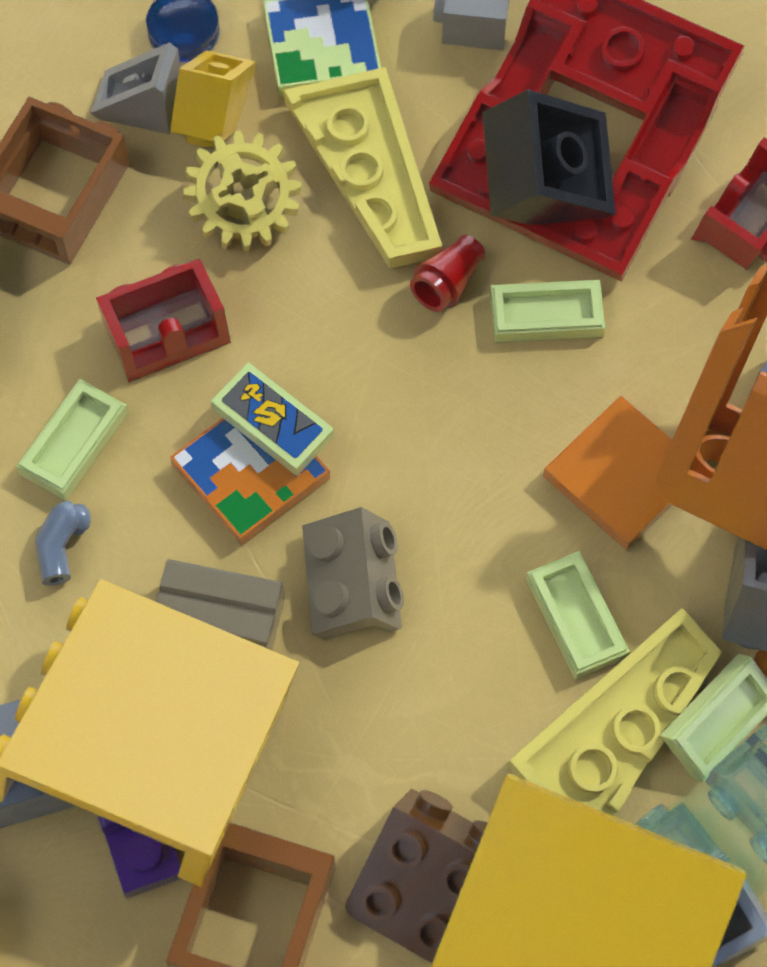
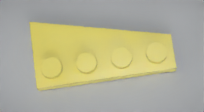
(369, 156)
(616, 726)

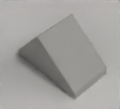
(140, 90)

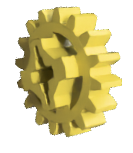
(222, 202)

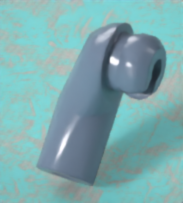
(53, 536)

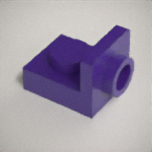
(139, 859)

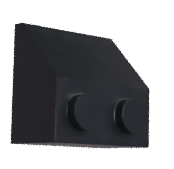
(547, 160)

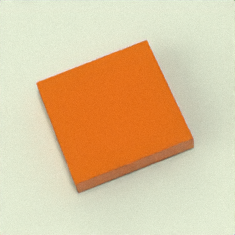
(614, 472)

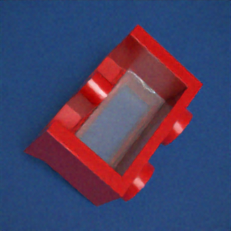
(740, 217)
(164, 319)

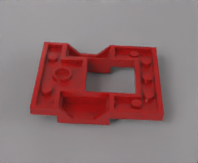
(624, 57)

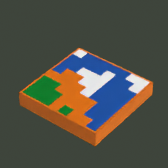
(242, 480)

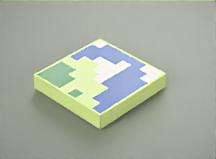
(319, 40)

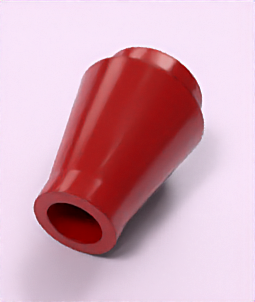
(445, 275)

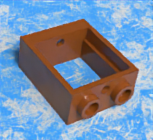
(57, 125)
(271, 856)

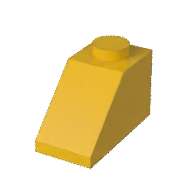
(210, 97)

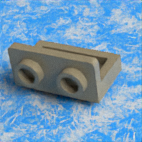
(352, 573)

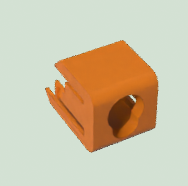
(717, 431)

